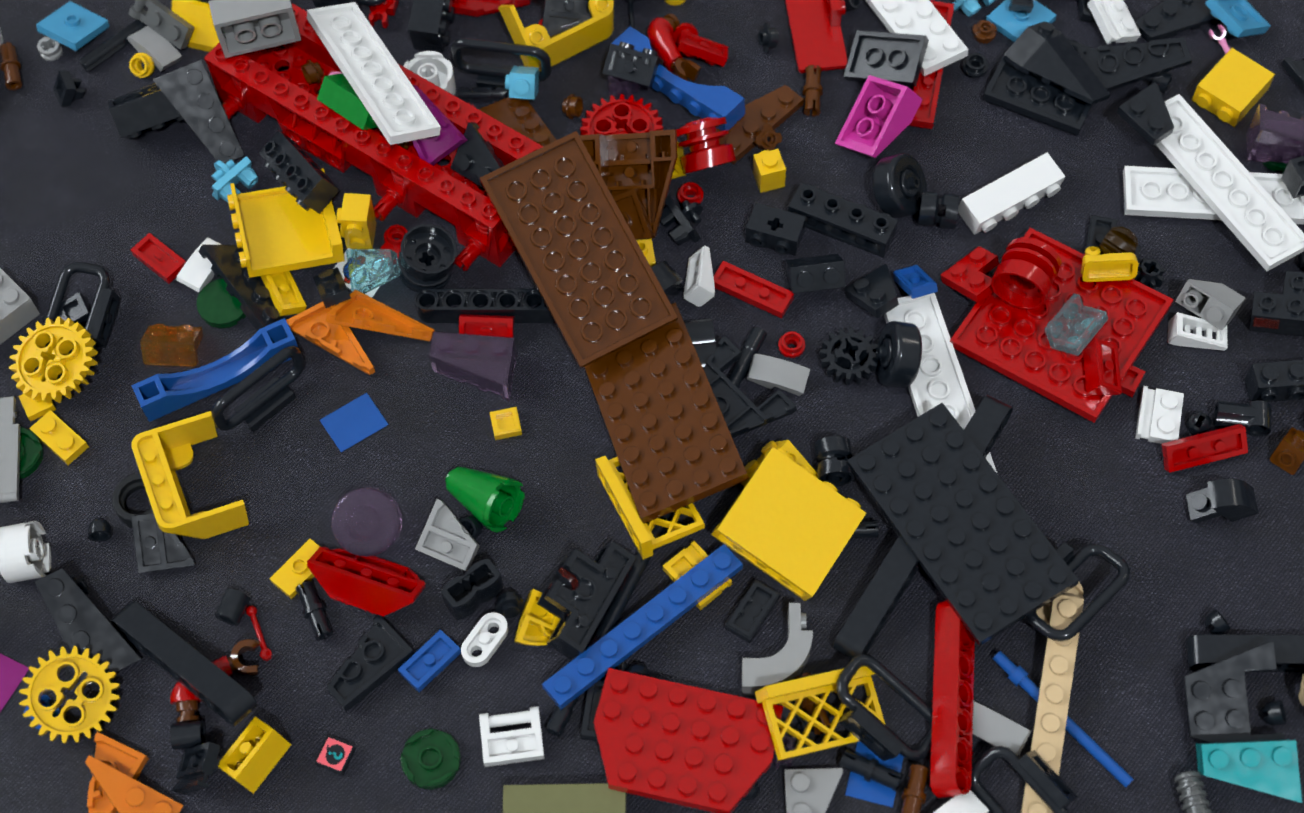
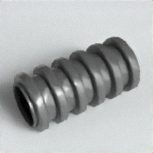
(1192, 792)

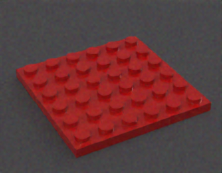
(1018, 347)

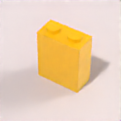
(1233, 87)

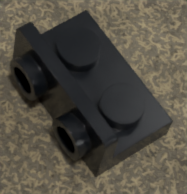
(632, 65)

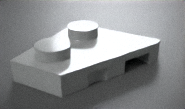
(810, 789)

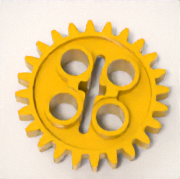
(53, 360)
(47, 679)

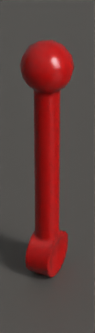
(265, 653)

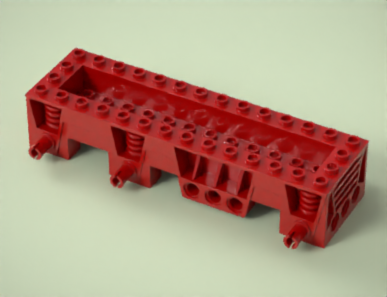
(400, 176)

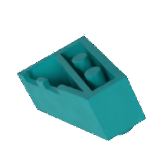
(1257, 765)

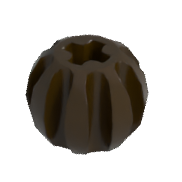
(1118, 241)

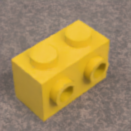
(357, 221)
(254, 755)

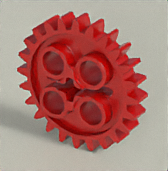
(607, 117)

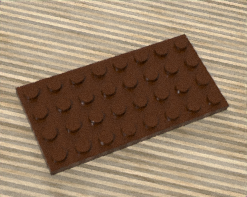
(578, 249)
(665, 422)

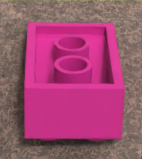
(878, 116)

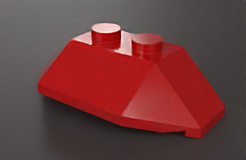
(365, 580)

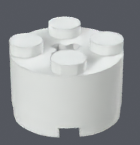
(434, 68)
(23, 552)

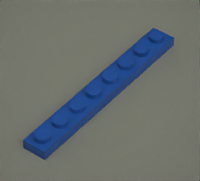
(642, 626)

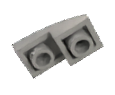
(156, 46)
(778, 373)
(998, 729)

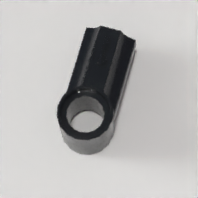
(1253, 415)

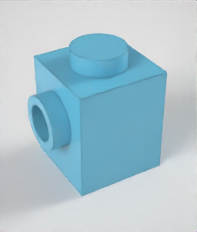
(522, 82)

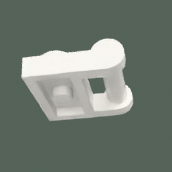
(511, 745)

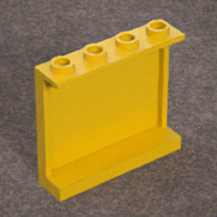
(281, 234)
(790, 523)

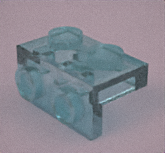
(1074, 326)

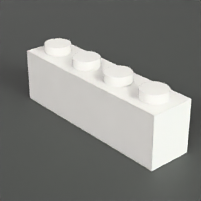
(1011, 193)

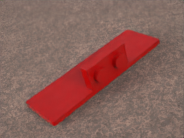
(817, 33)

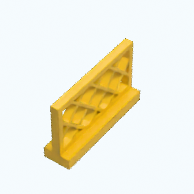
(627, 510)
(808, 688)

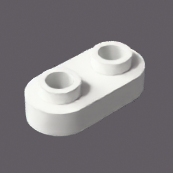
(483, 640)

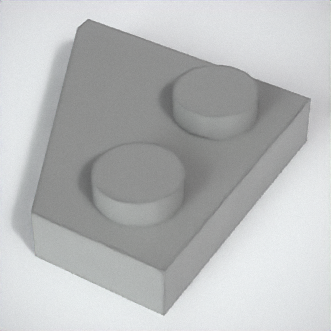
(447, 538)

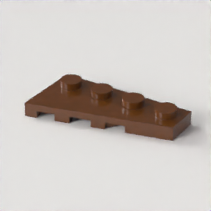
(521, 117)

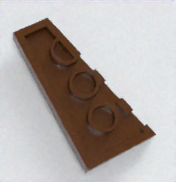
(768, 109)

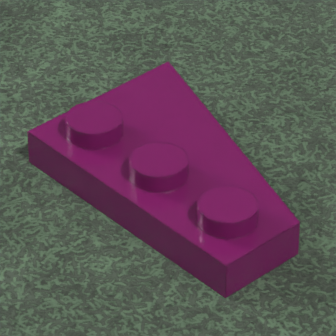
(437, 147)

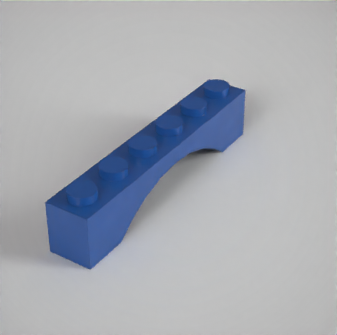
(697, 98)
(172, 391)

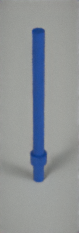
(1018, 676)

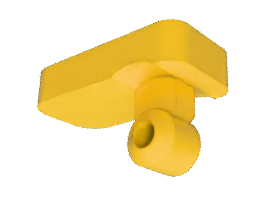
(1108, 266)

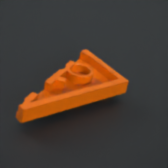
(373, 315)
(331, 337)
(118, 757)
(129, 794)

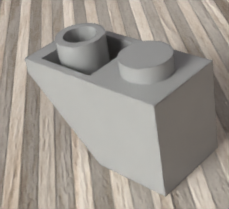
(1210, 301)

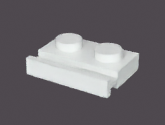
(1114, 20)
(1159, 415)

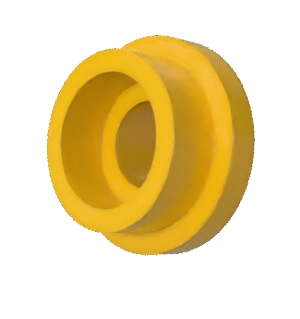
(136, 65)

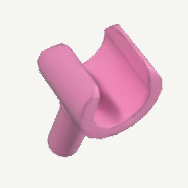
(1221, 39)

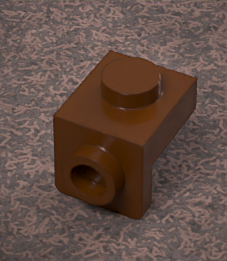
(1290, 451)

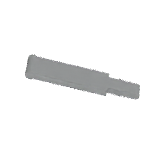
(9, 450)

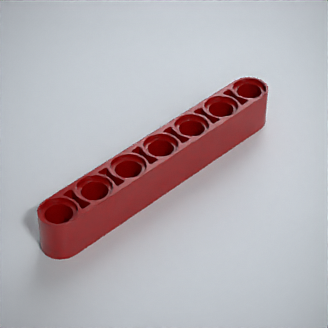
(952, 705)

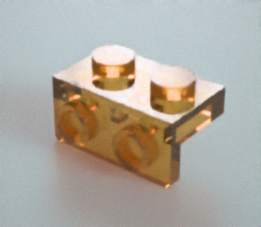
(171, 345)

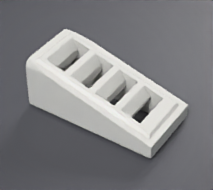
(699, 278)
(1180, 335)

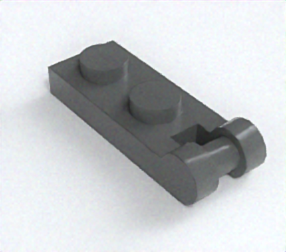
(163, 21)

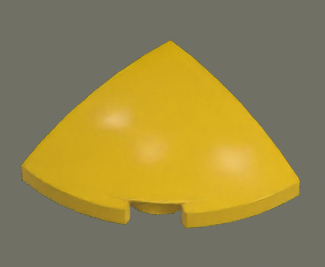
(535, 622)

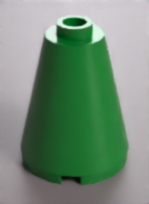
(486, 496)

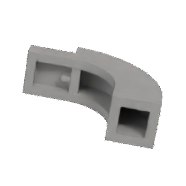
(784, 664)

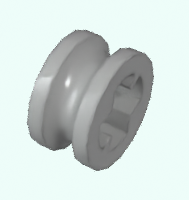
(52, 53)

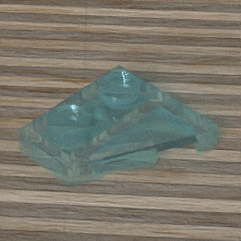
(371, 268)

